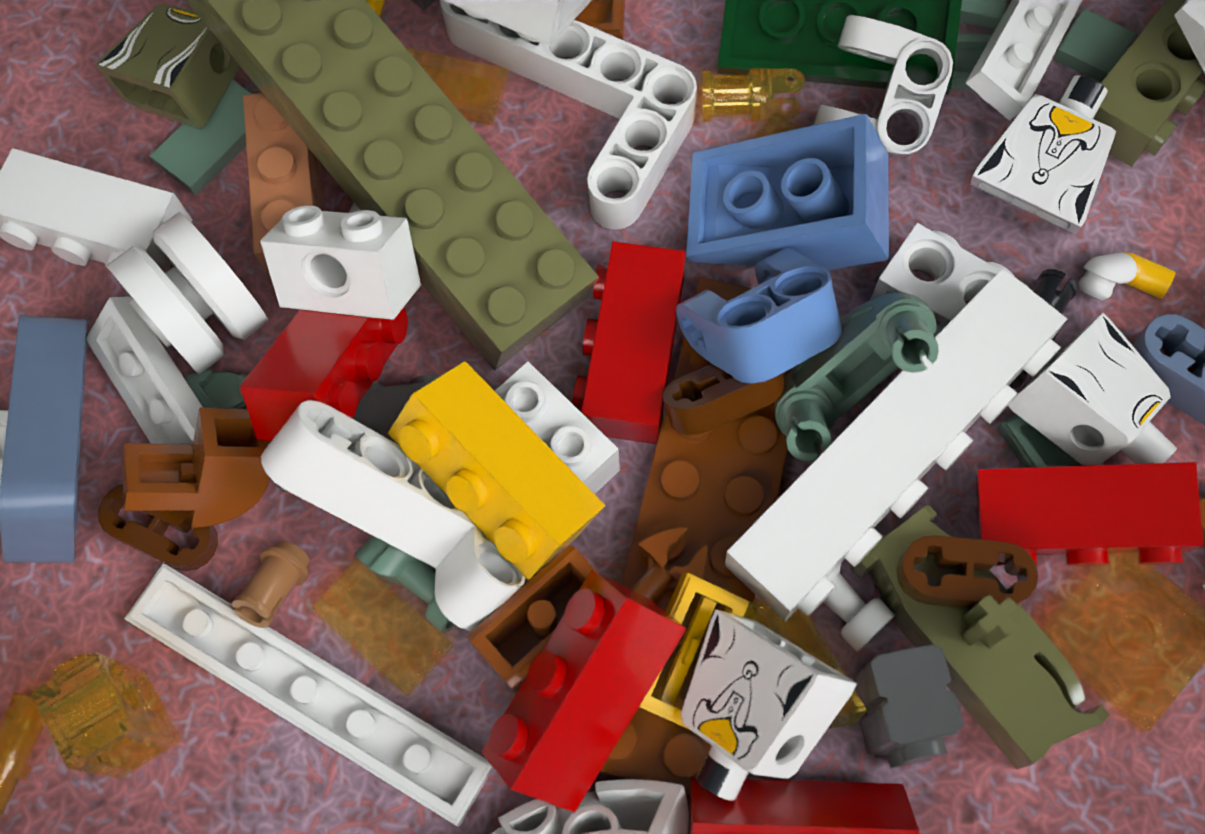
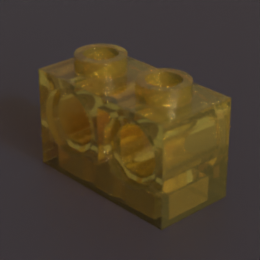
(104, 716)

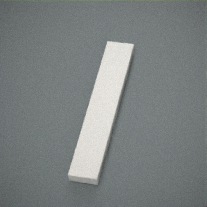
(312, 695)

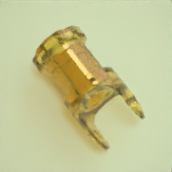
(749, 94)

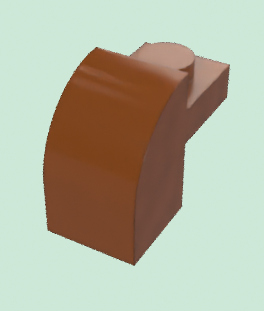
(211, 478)

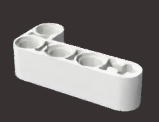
(386, 494)

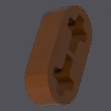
(714, 398)
(151, 539)
(967, 557)

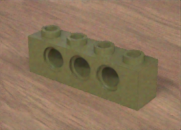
(1149, 85)

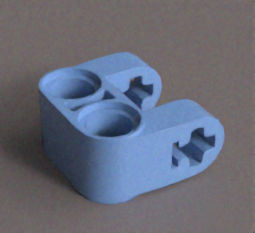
(768, 326)

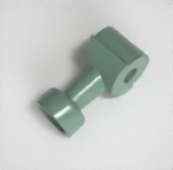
(401, 568)

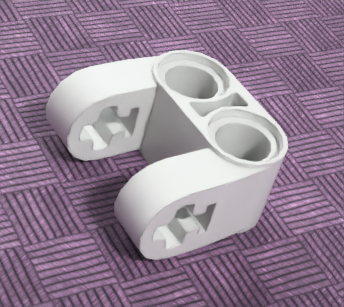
(895, 46)

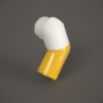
(1126, 269)

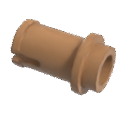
(279, 572)

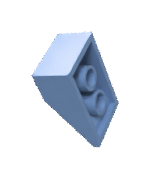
(795, 190)

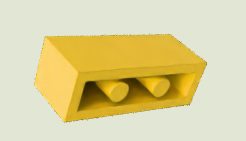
(495, 468)

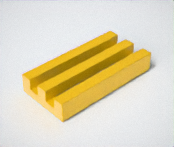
(677, 608)

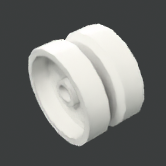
(188, 293)

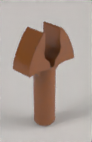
(656, 549)

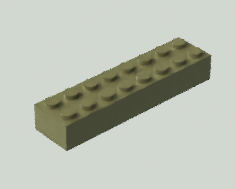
(411, 156)

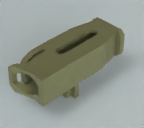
(995, 653)

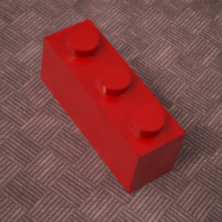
(631, 341)
(320, 360)
(1093, 511)
(581, 692)
(803, 808)

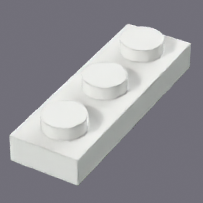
(1020, 52)
(144, 374)

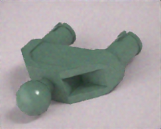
(874, 342)

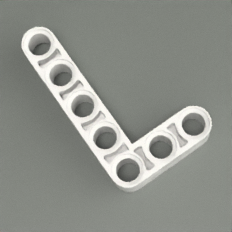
(588, 78)

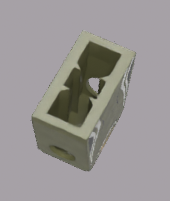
(170, 66)

